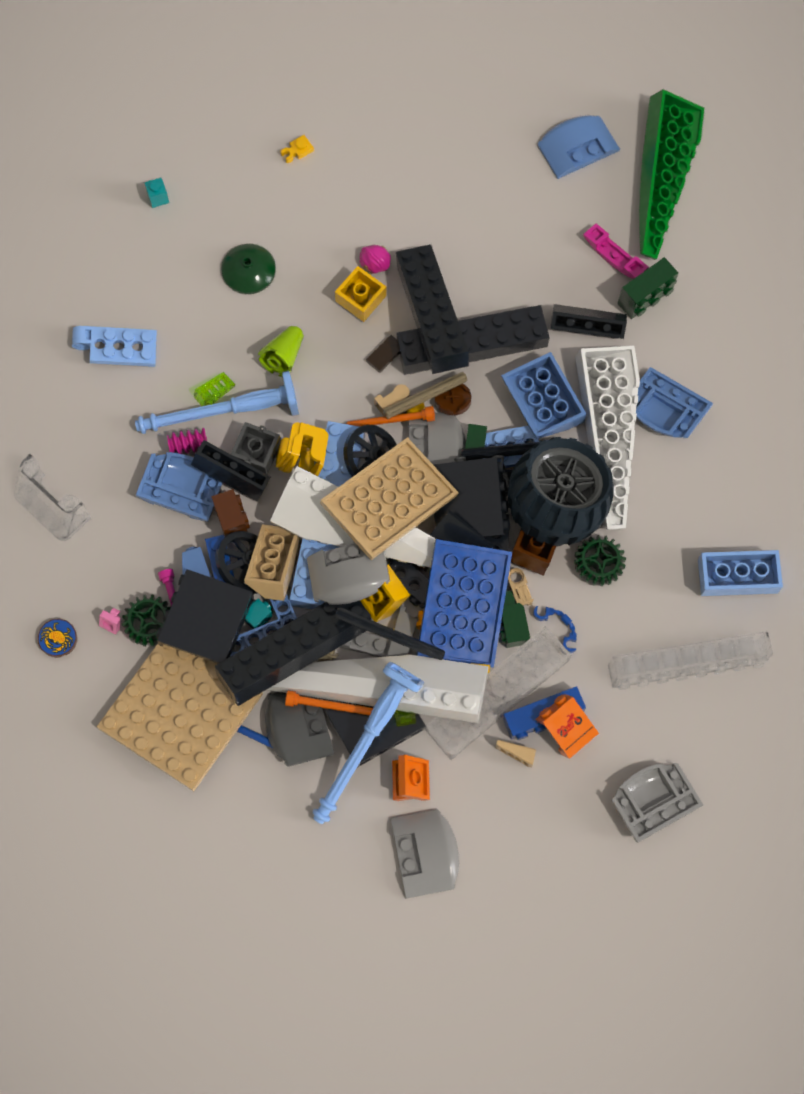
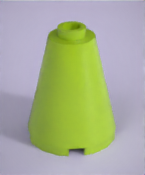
(282, 351)

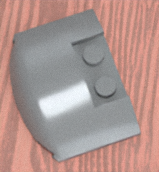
(438, 439)
(346, 574)
(655, 799)
(426, 853)

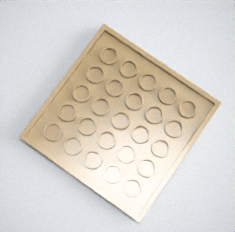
(176, 715)

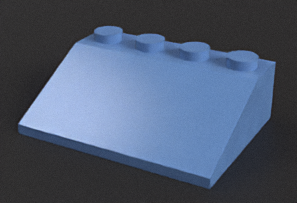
(544, 396)

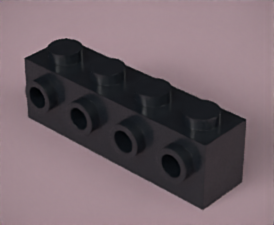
(588, 321)
(230, 470)

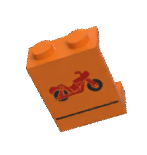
(567, 725)

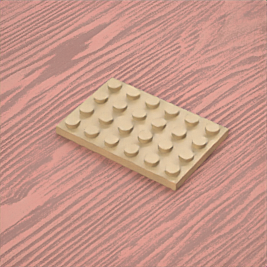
(389, 498)

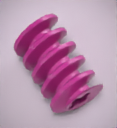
(186, 442)

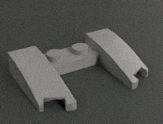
(383, 647)

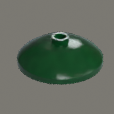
(250, 277)

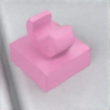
(110, 621)

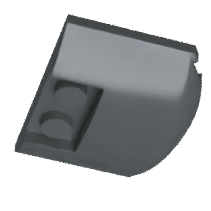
(296, 732)

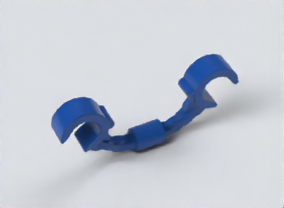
(566, 620)

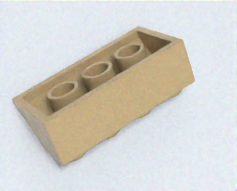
(272, 562)

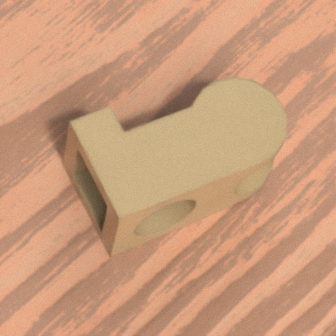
(399, 393)

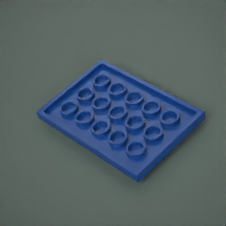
(465, 601)

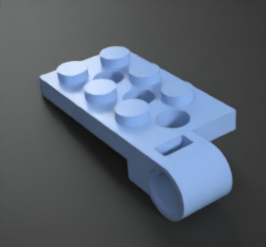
(87, 336)
(510, 436)

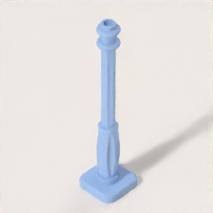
(248, 402)
(401, 681)

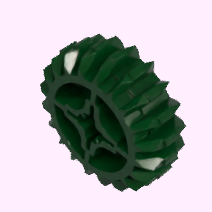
(616, 558)
(135, 612)

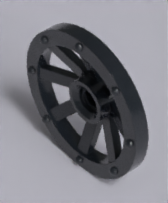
(372, 451)
(243, 557)

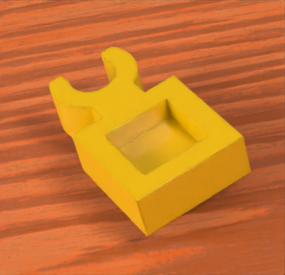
(299, 147)

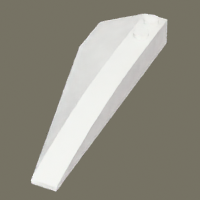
(610, 398)
(304, 516)

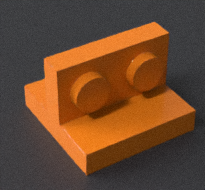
(410, 778)

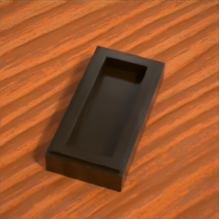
(384, 354)

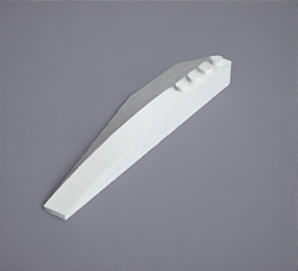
(448, 690)

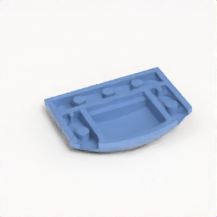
(577, 144)
(669, 405)
(178, 486)

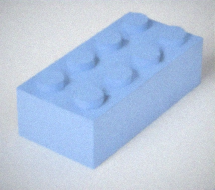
(740, 573)

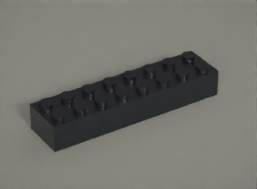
(432, 309)
(484, 336)
(287, 650)

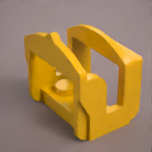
(306, 441)

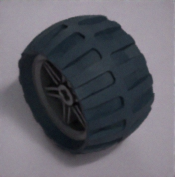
(560, 491)

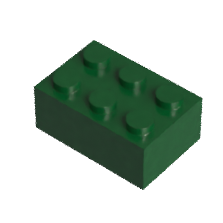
(648, 288)

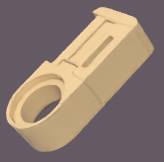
(520, 589)

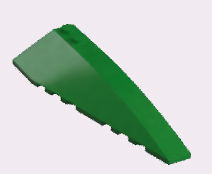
(669, 146)

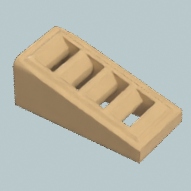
(520, 753)

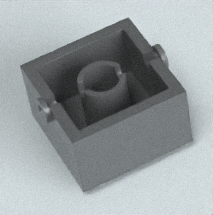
(256, 446)

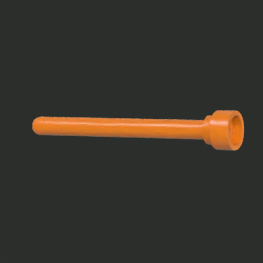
(426, 414)
(294, 699)

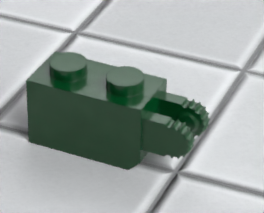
(513, 623)

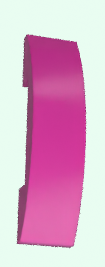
(613, 254)

